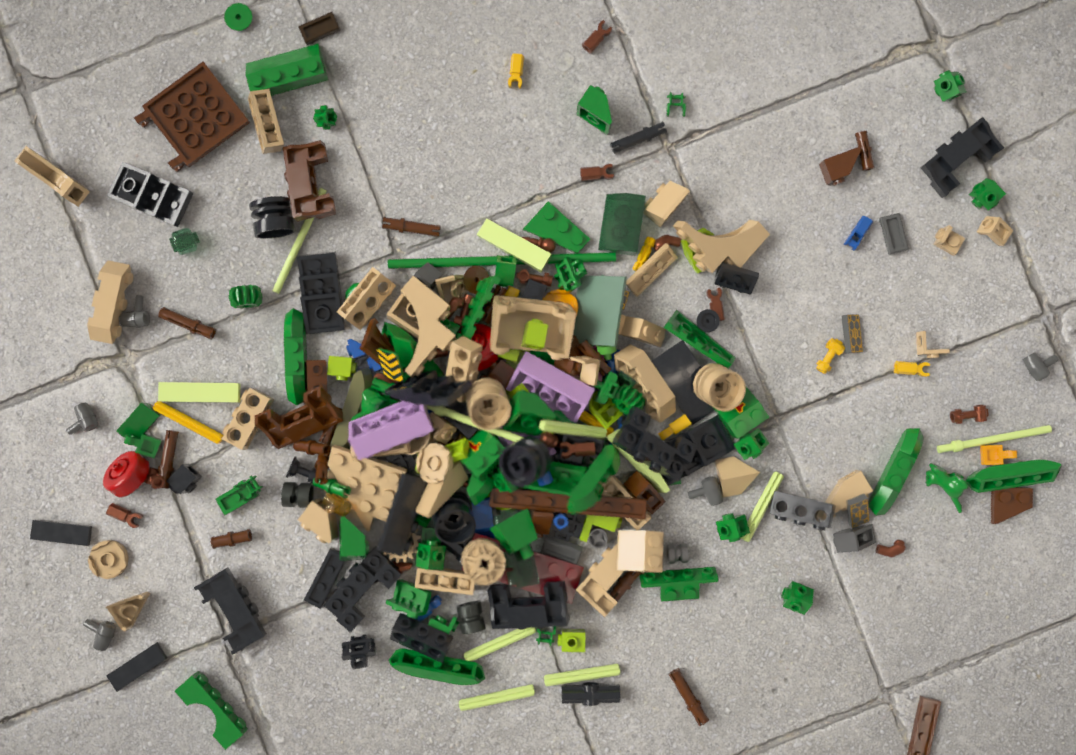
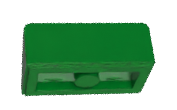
(139, 421)

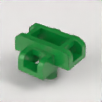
(572, 274)
(606, 388)

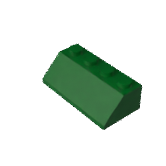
(287, 71)

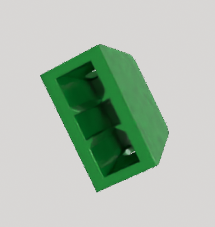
(516, 533)

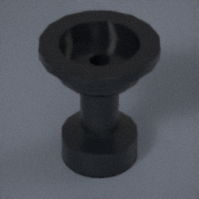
(708, 320)
(295, 468)

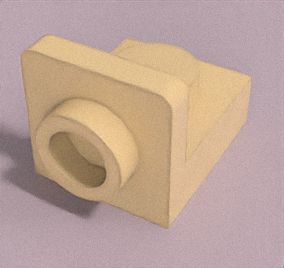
(995, 229)
(948, 240)
(444, 428)

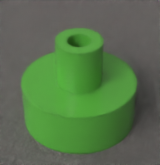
(606, 351)

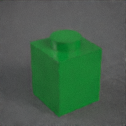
(505, 270)

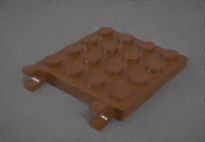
(194, 115)

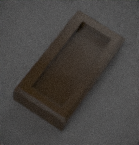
(319, 28)

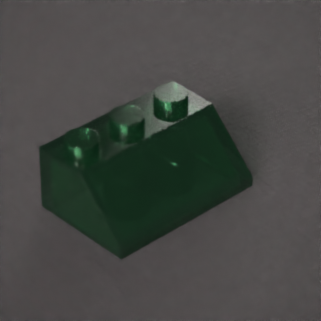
(622, 223)

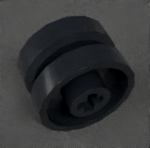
(525, 461)

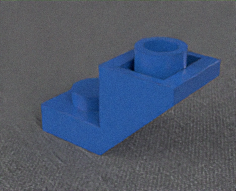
(354, 350)
(483, 517)

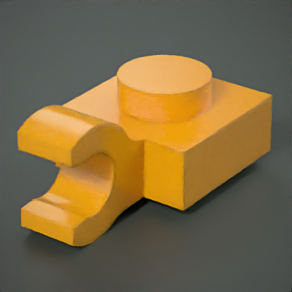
(995, 454)

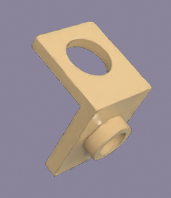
(922, 349)
(589, 369)

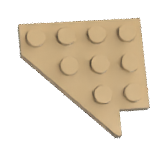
(371, 483)

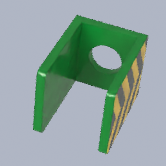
(393, 363)

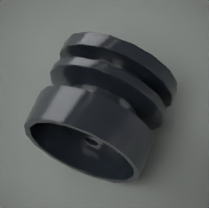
(272, 217)
(454, 520)

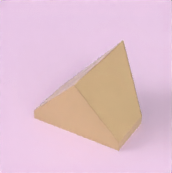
(451, 287)
(734, 475)
(127, 610)

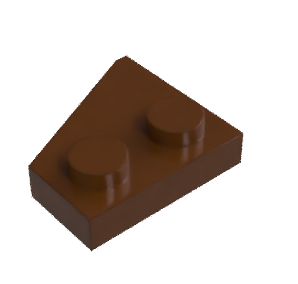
(374, 340)
(1009, 503)

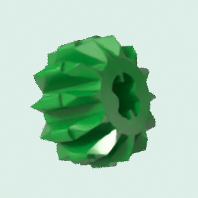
(245, 296)
(628, 397)

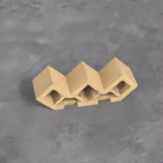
(109, 302)
(659, 398)

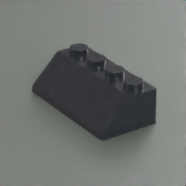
(402, 516)

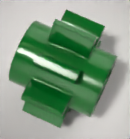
(325, 117)

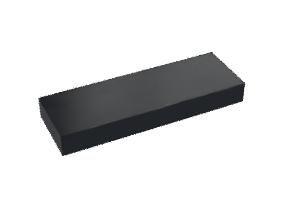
(61, 532)
(325, 579)
(136, 666)

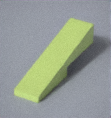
(514, 245)
(198, 392)
(653, 478)

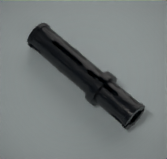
(638, 137)

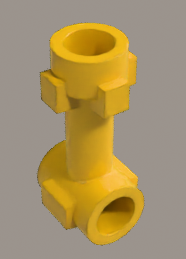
(835, 347)

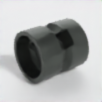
(297, 494)
(471, 618)

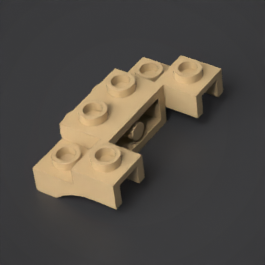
(600, 579)

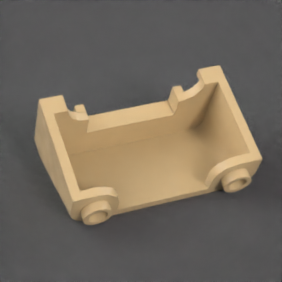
(513, 313)

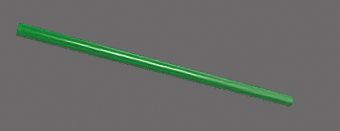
(491, 260)

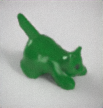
(373, 401)
(952, 484)

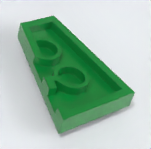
(553, 224)

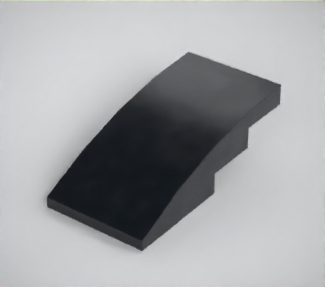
(150, 194)
(320, 292)
(678, 370)
(429, 389)
(711, 441)

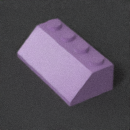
(552, 385)
(388, 428)

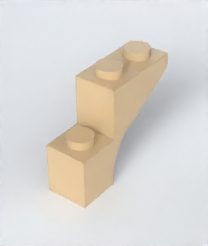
(52, 176)
(641, 330)

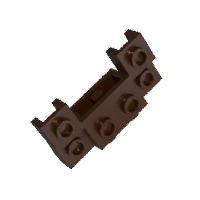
(303, 183)
(302, 422)

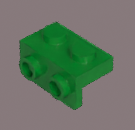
(410, 599)

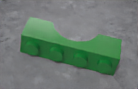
(198, 691)

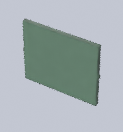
(599, 309)

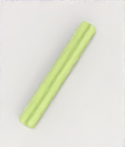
(572, 429)
(763, 504)
(498, 643)
(582, 675)
(496, 697)

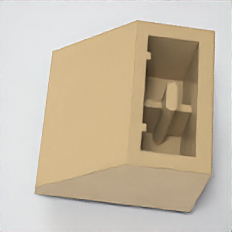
(320, 522)

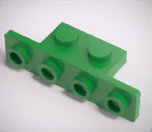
(564, 479)
(680, 583)

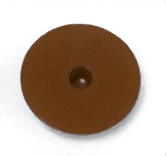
(473, 276)

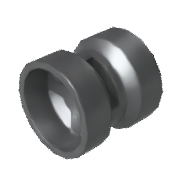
(598, 540)
(677, 553)

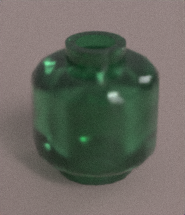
(184, 241)

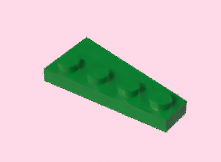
(476, 311)
(691, 334)

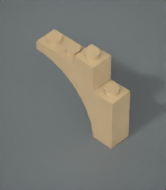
(729, 248)
(432, 334)

